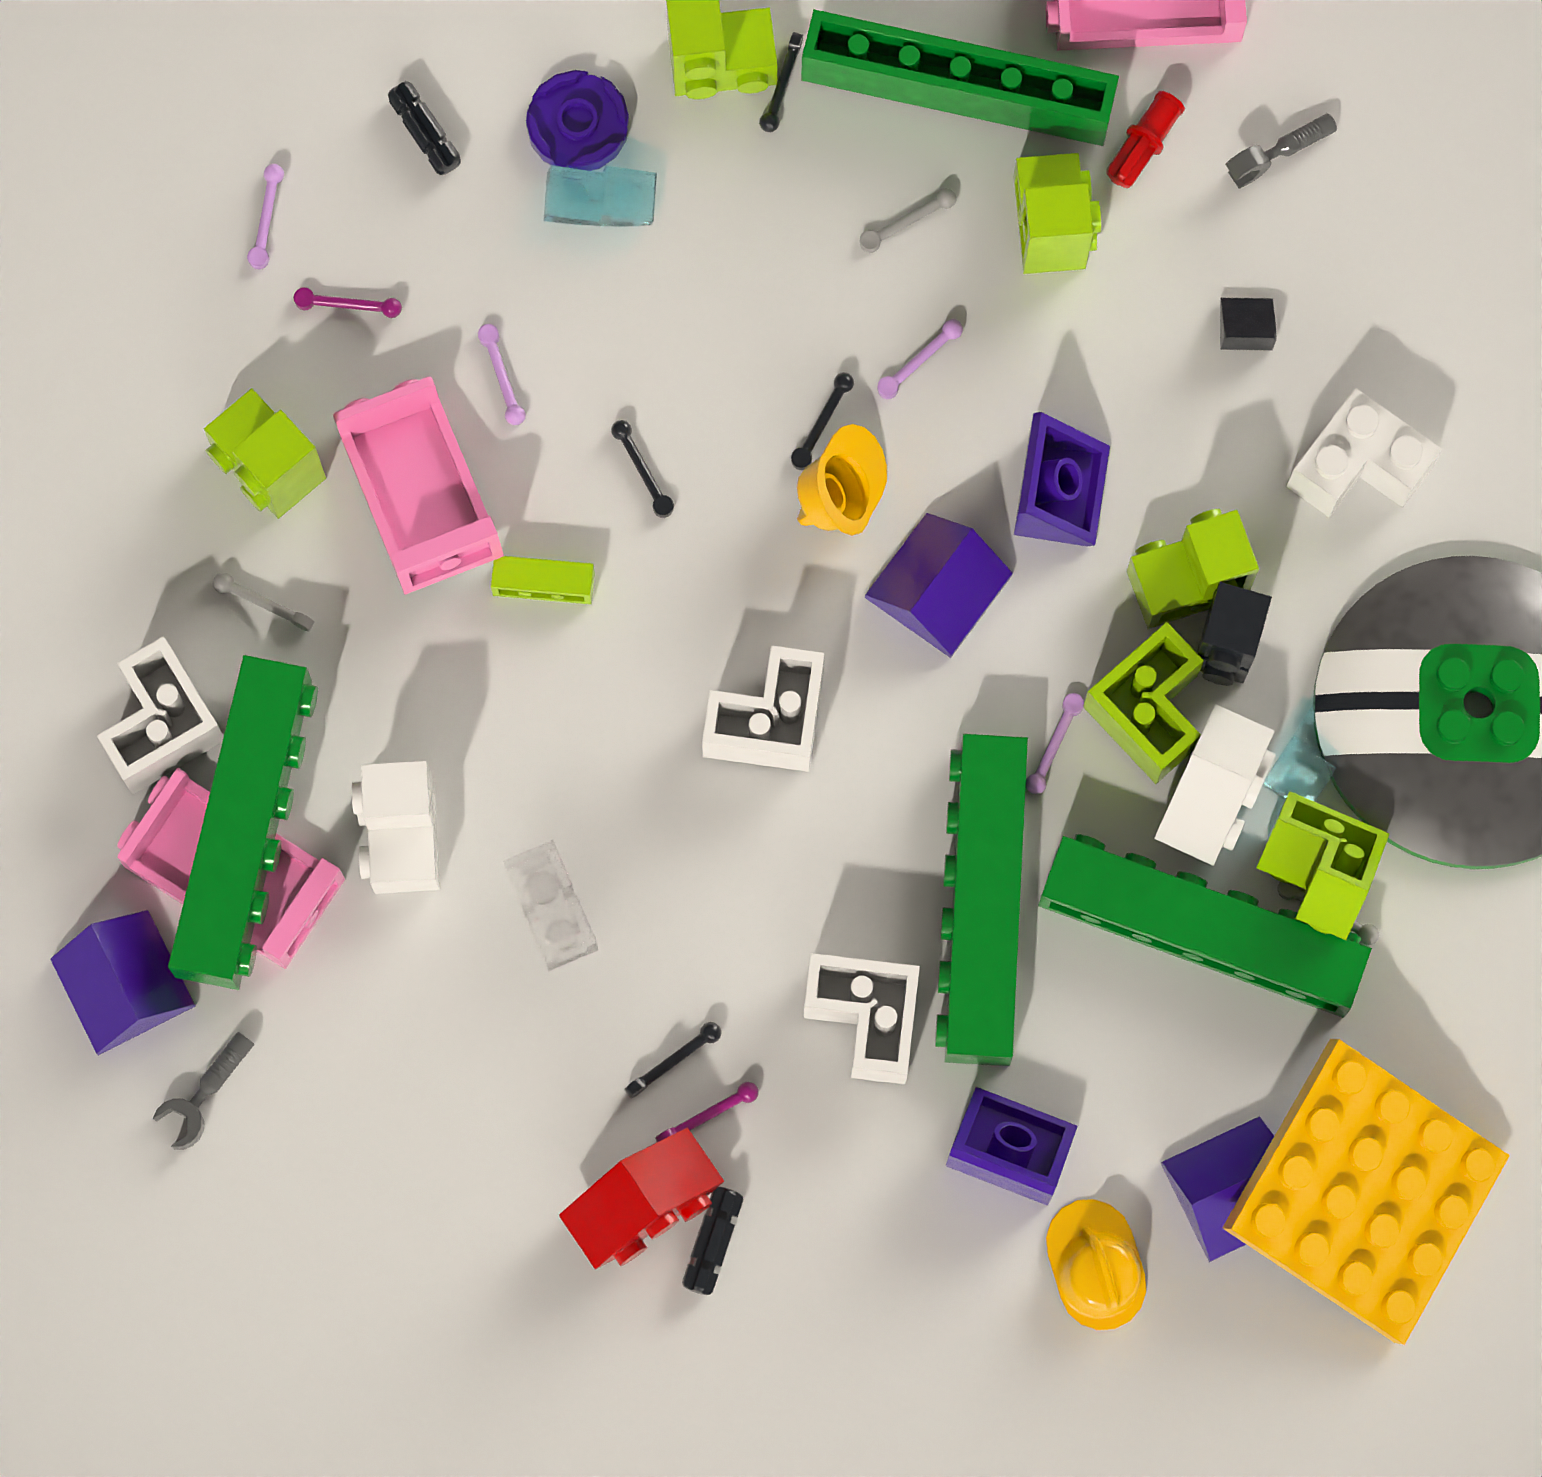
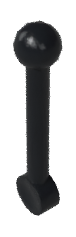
(769, 121)
(802, 456)
(662, 504)
(709, 1033)

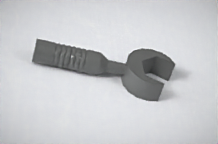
(1254, 162)
(209, 1084)

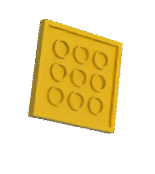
(1366, 1191)

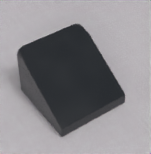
(1247, 324)

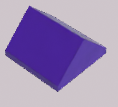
(1061, 483)
(940, 582)
(120, 979)
(1011, 1146)
(1212, 1179)

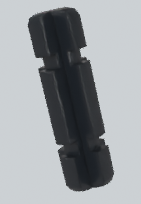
(424, 128)
(712, 1241)

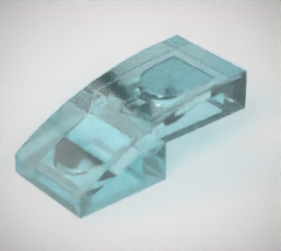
(598, 198)
(1300, 764)

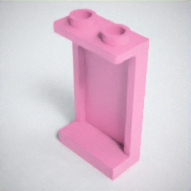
(1144, 22)
(417, 484)
(164, 851)

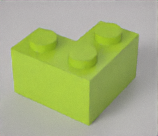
(719, 49)
(1055, 213)
(266, 454)
(1184, 575)
(1136, 704)
(1327, 857)

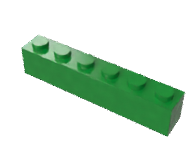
(958, 77)
(242, 823)
(985, 900)
(1204, 925)

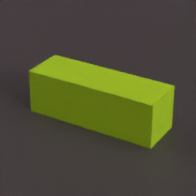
(543, 579)

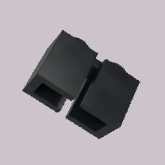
(1232, 633)

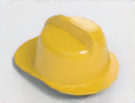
(843, 482)
(1096, 1264)

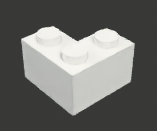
(1365, 444)
(169, 727)
(769, 728)
(1219, 778)
(400, 818)
(877, 999)

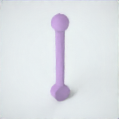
(258, 255)
(489, 337)
(888, 385)
(1072, 707)

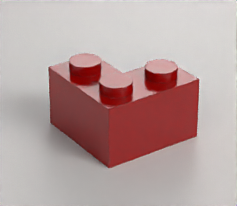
(642, 1199)

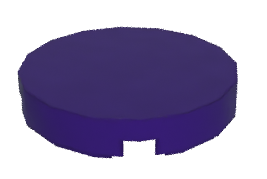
(577, 121)

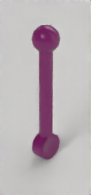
(306, 300)
(746, 1092)

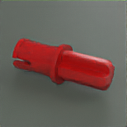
(1145, 139)

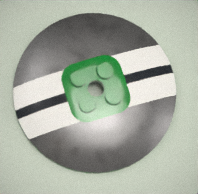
(1398, 721)

